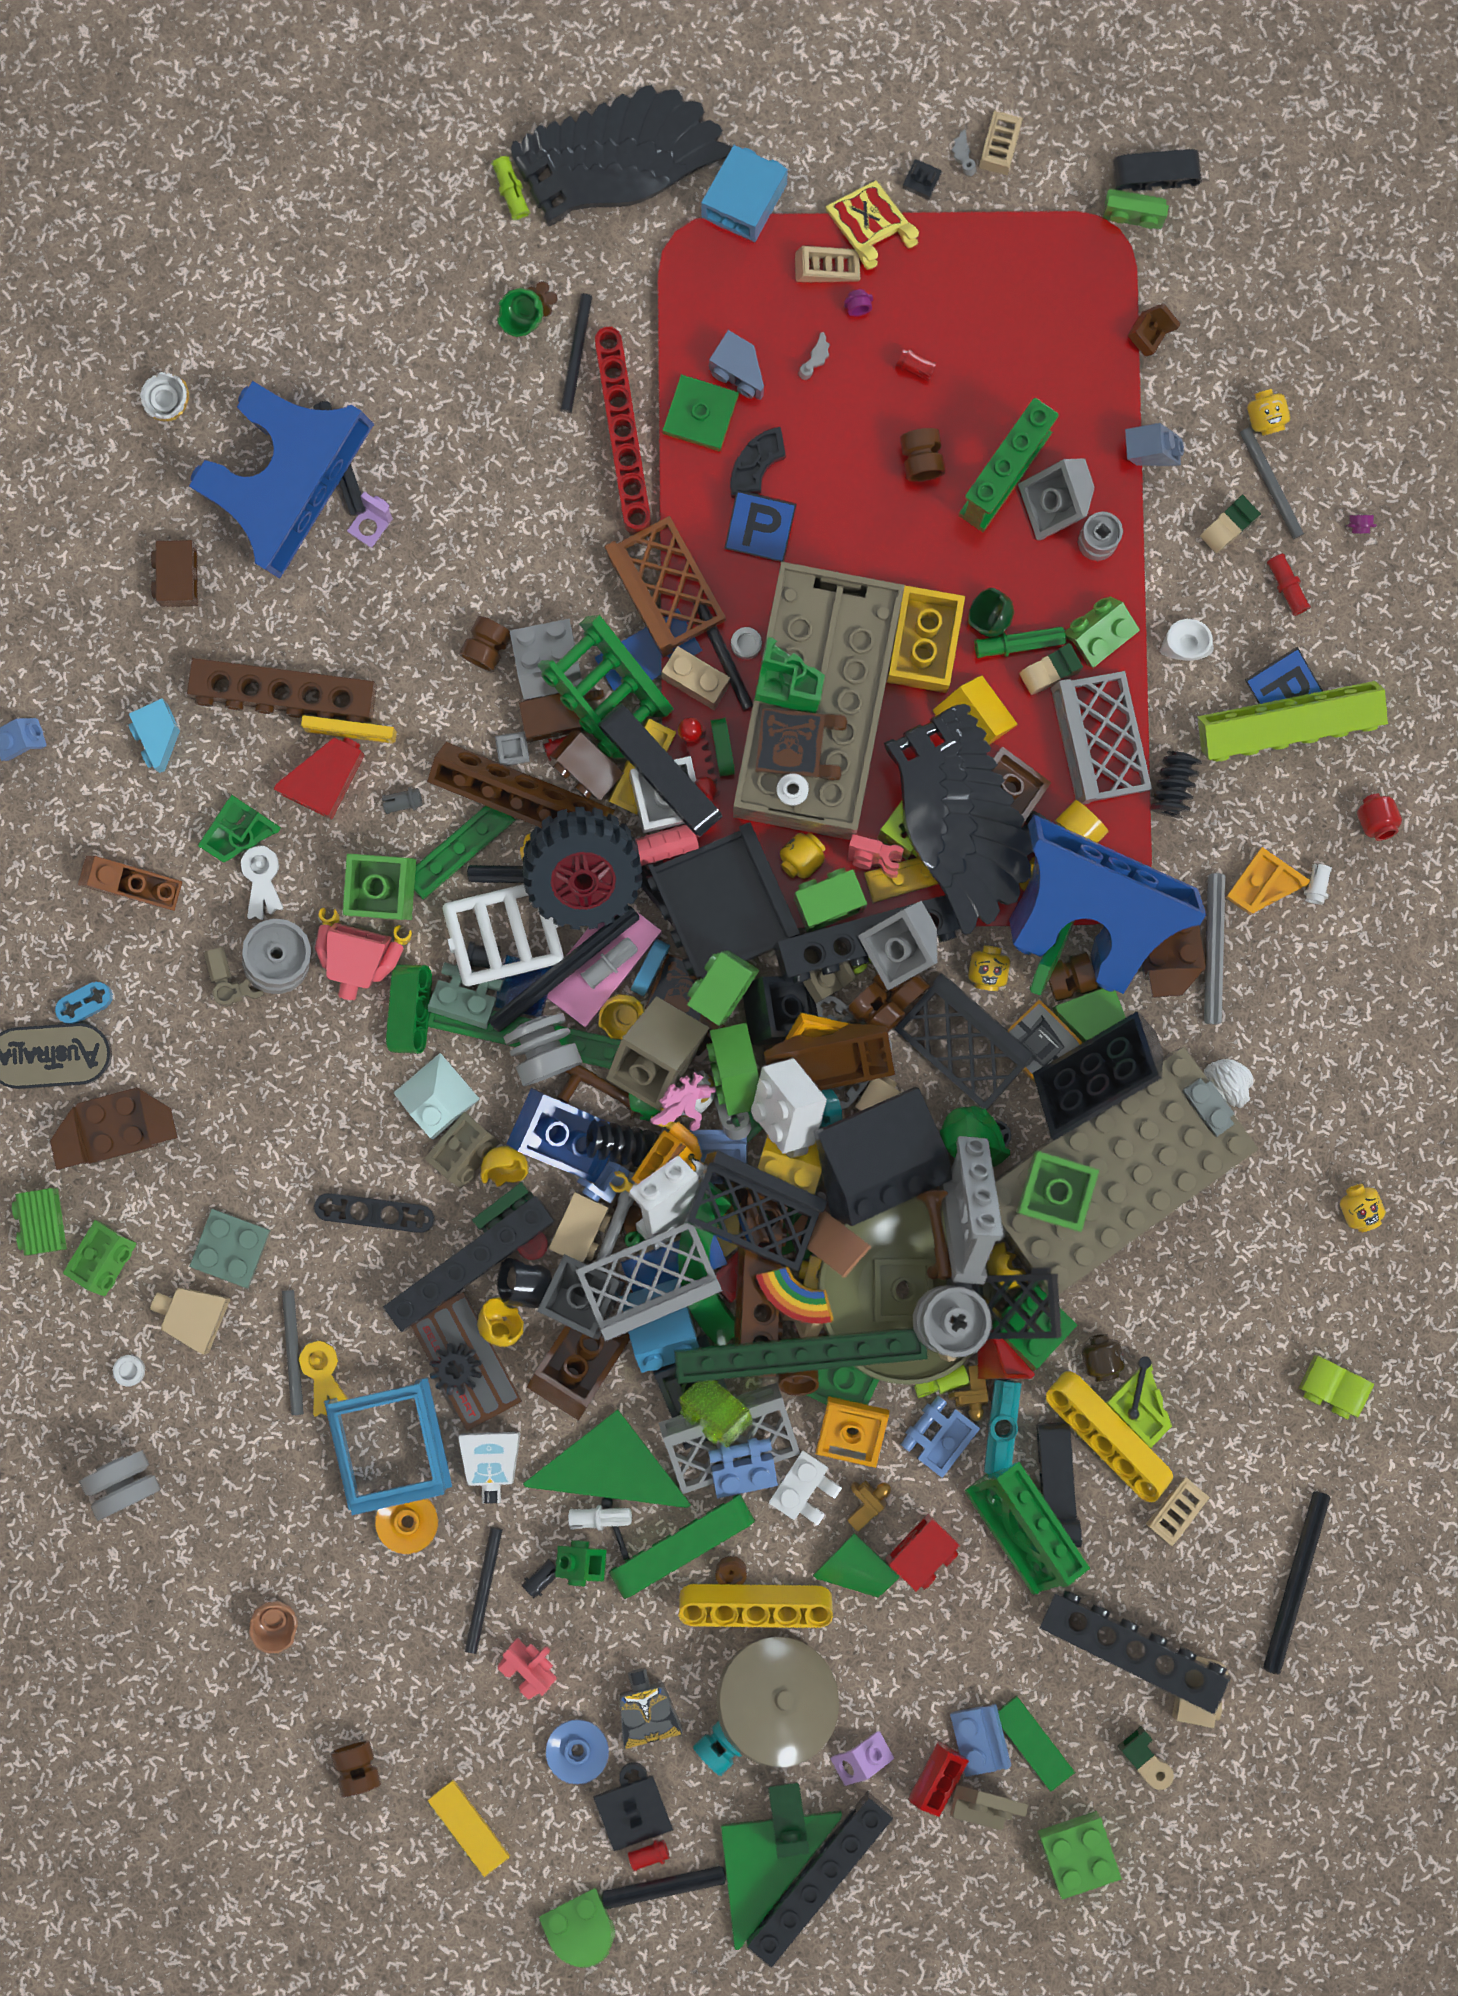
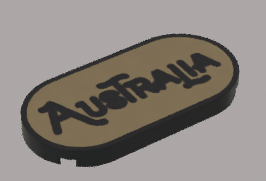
(53, 1056)

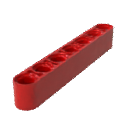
(620, 417)

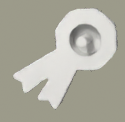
(260, 867)

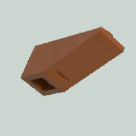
(129, 882)

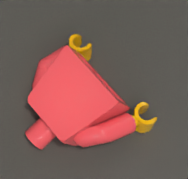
(355, 954)

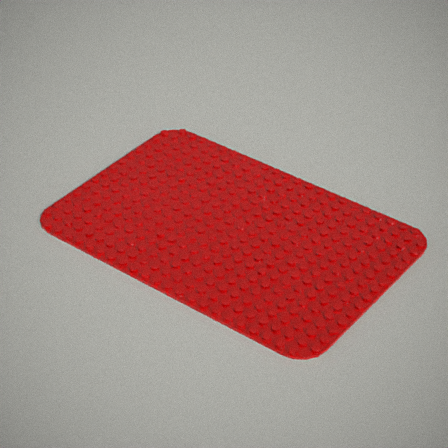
(1009, 317)

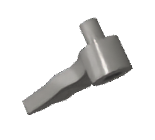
(962, 153)
(817, 359)

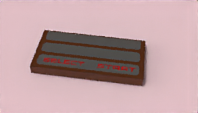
(456, 1324)

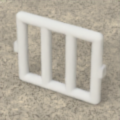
(496, 969)

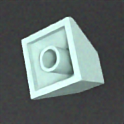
(436, 1096)

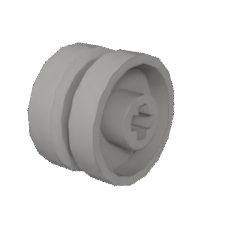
(272, 974)
(970, 1322)
(119, 1484)

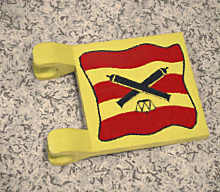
(868, 218)

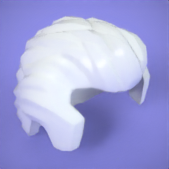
(1230, 1080)

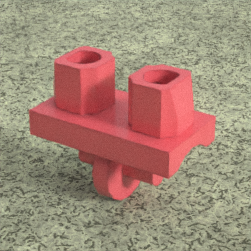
(530, 1665)

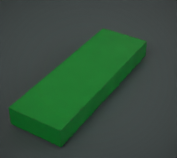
(1034, 1743)

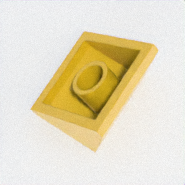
(984, 706)

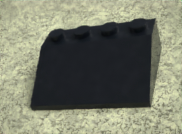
(1099, 1074)
(881, 1157)

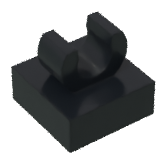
(922, 179)

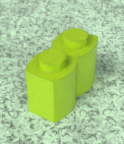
(1336, 1387)

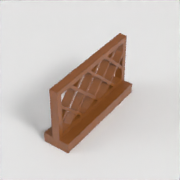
(646, 603)

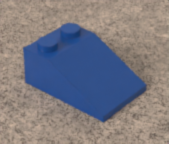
(556, 1135)

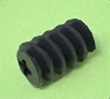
(1175, 783)
(619, 1142)

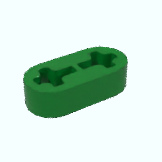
(722, 747)

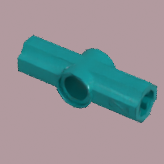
(1003, 1406)

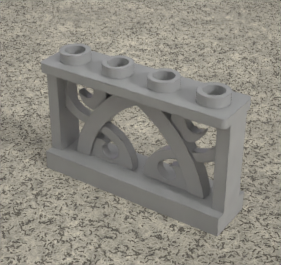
(971, 1211)

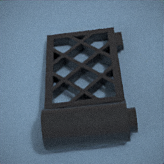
(1035, 1277)

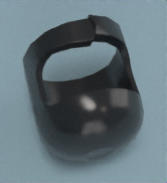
(529, 1285)

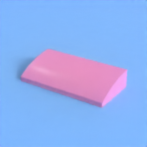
(582, 1001)

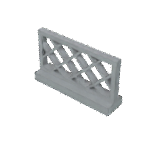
(1076, 744)
(661, 1305)
(760, 1403)

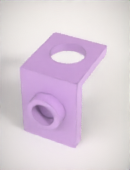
(376, 510)
(865, 1759)

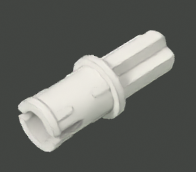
(599, 1517)

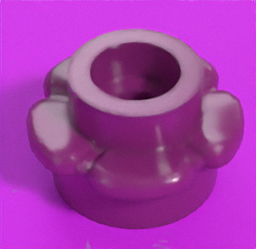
(858, 302)
(1361, 523)

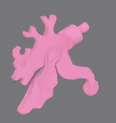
(683, 1100)

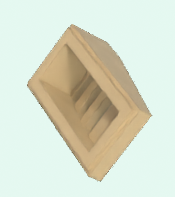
(995, 163)
(805, 253)
(1161, 1513)

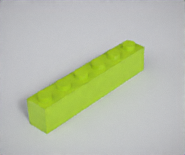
(1292, 721)

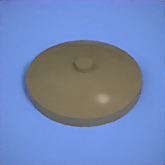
(777, 1702)

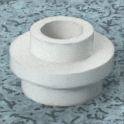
(790, 799)

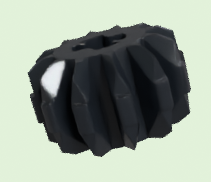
(451, 1379)

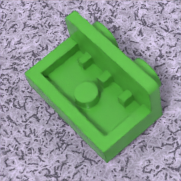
(1135, 209)
(1102, 630)

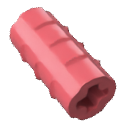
(666, 844)

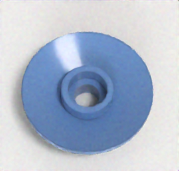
(576, 1768)

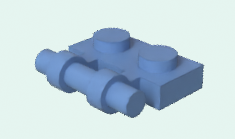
(947, 1442)
(743, 1474)

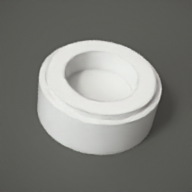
(746, 643)
(129, 1370)

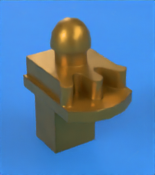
(975, 1397)
(872, 1501)

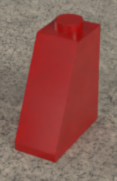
(323, 777)

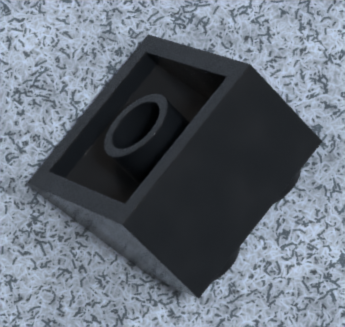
(774, 1007)

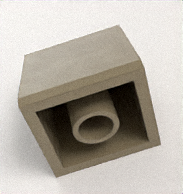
(656, 1052)

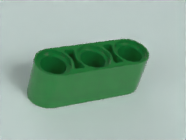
(408, 1009)

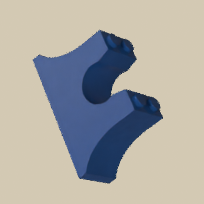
(305, 468)
(1089, 881)

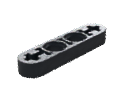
(374, 1215)

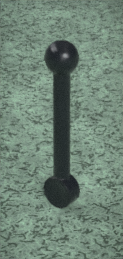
(1144, 1363)
(607, 1503)

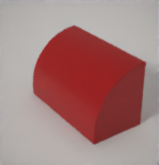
(938, 1779)

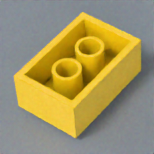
(926, 639)

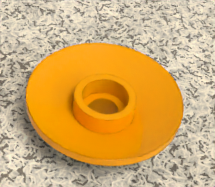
(407, 1539)

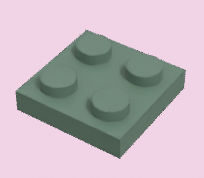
(230, 1248)

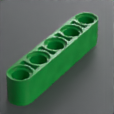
(682, 1546)

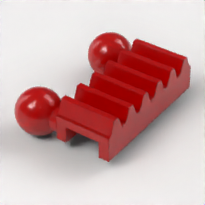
(692, 733)

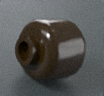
(1103, 1358)

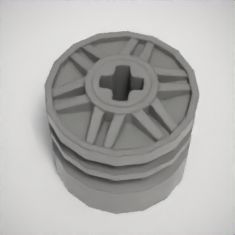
(542, 1049)

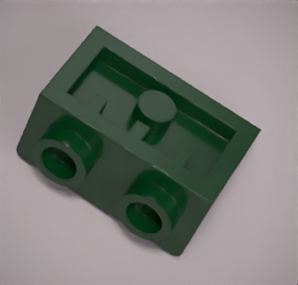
(503, 1207)

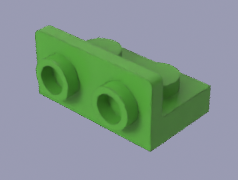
(99, 1259)

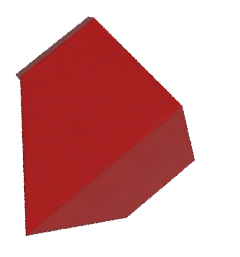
(1000, 1361)

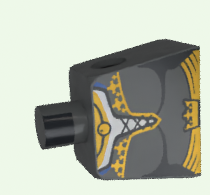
(647, 1712)

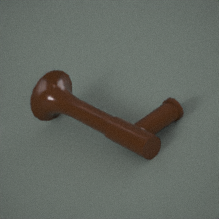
(581, 1074)
(942, 1267)

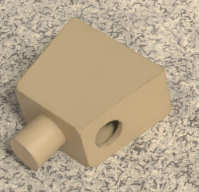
(192, 1316)

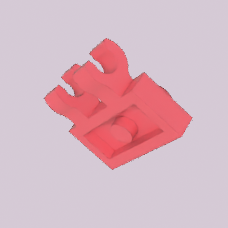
(870, 852)

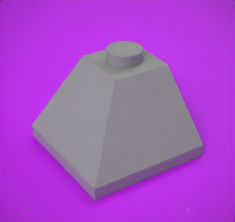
(1057, 496)
(902, 945)

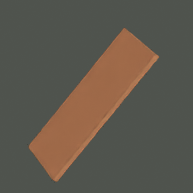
(834, 1243)

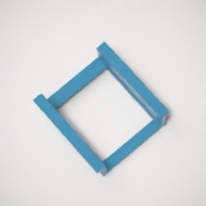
(433, 1442)

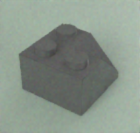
(567, 1300)

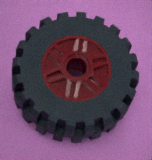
(581, 868)

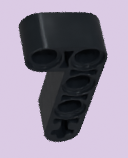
(1058, 1475)

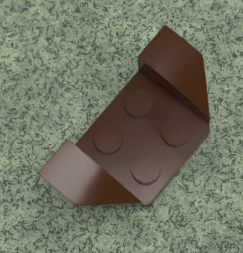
(1175, 963)
(111, 1128)

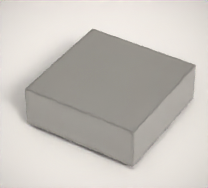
(512, 749)

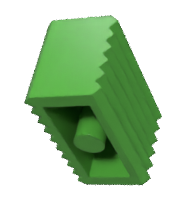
(39, 1222)

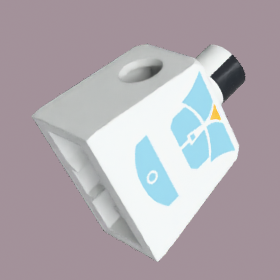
(490, 1461)

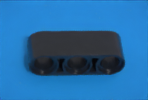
(1157, 169)

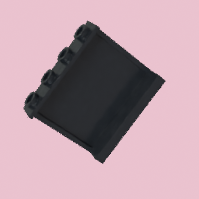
(722, 901)

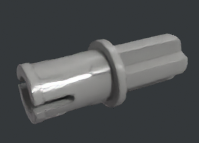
(609, 962)

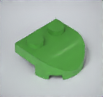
(580, 1930)

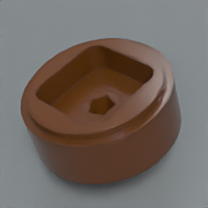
(731, 1571)

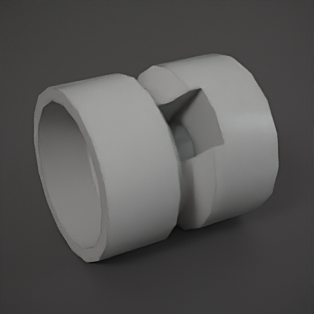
(1100, 536)

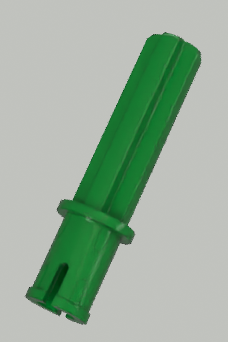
(1019, 642)

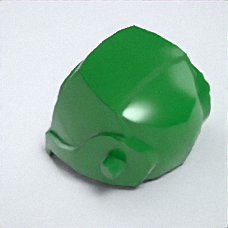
(973, 1123)

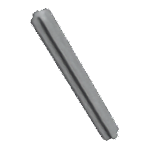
(1214, 949)

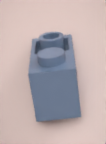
(737, 363)
(1154, 446)

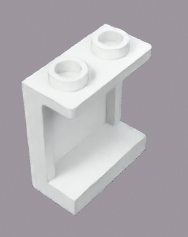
(665, 1198)

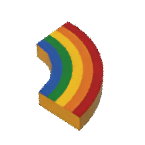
(793, 1298)

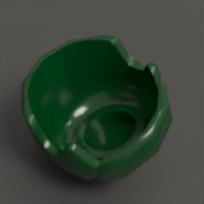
(991, 612)

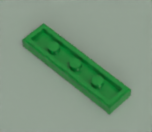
(459, 849)

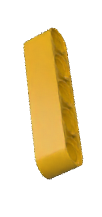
(1109, 1436)
(755, 1605)

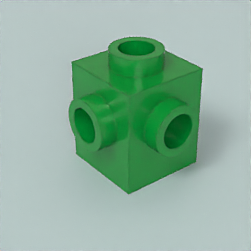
(580, 1563)

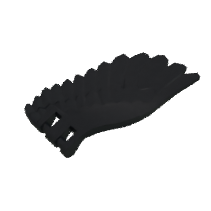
(618, 152)
(962, 816)

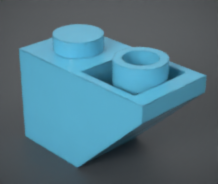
(157, 732)

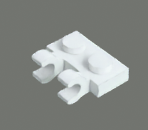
(799, 1485)

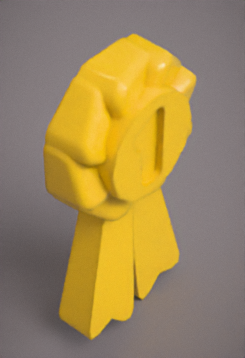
(319, 1362)

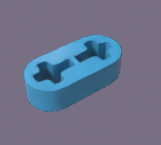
(650, 967)
(81, 996)

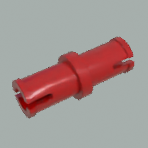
(1288, 584)

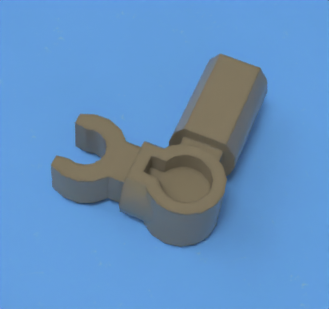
(219, 973)

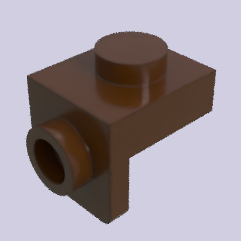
(1152, 328)

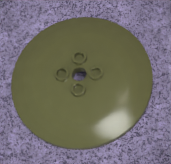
(868, 1298)

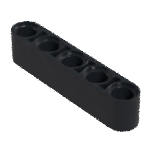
(660, 770)

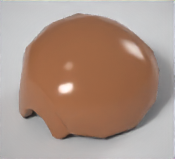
(273, 1638)

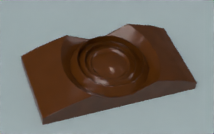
(841, 1058)

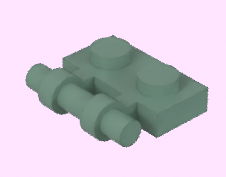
(462, 1003)

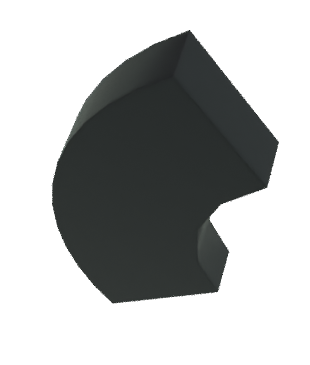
(755, 460)

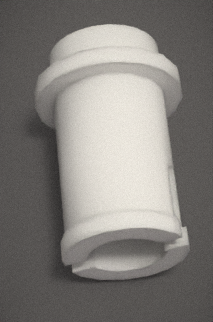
(1318, 884)

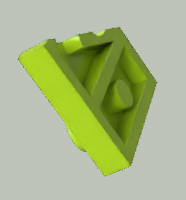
(1153, 1418)

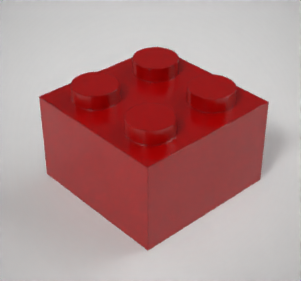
(923, 1553)

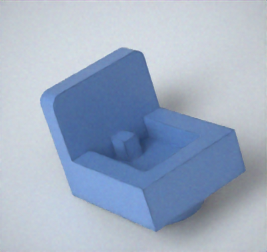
(20, 737)
(602, 1188)

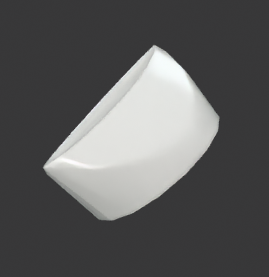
(1187, 641)

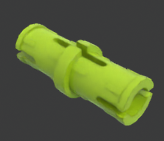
(510, 187)

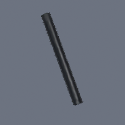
(576, 353)
(726, 660)
(483, 1590)

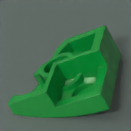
(788, 680)
(227, 839)
(857, 1568)

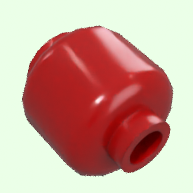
(1379, 817)

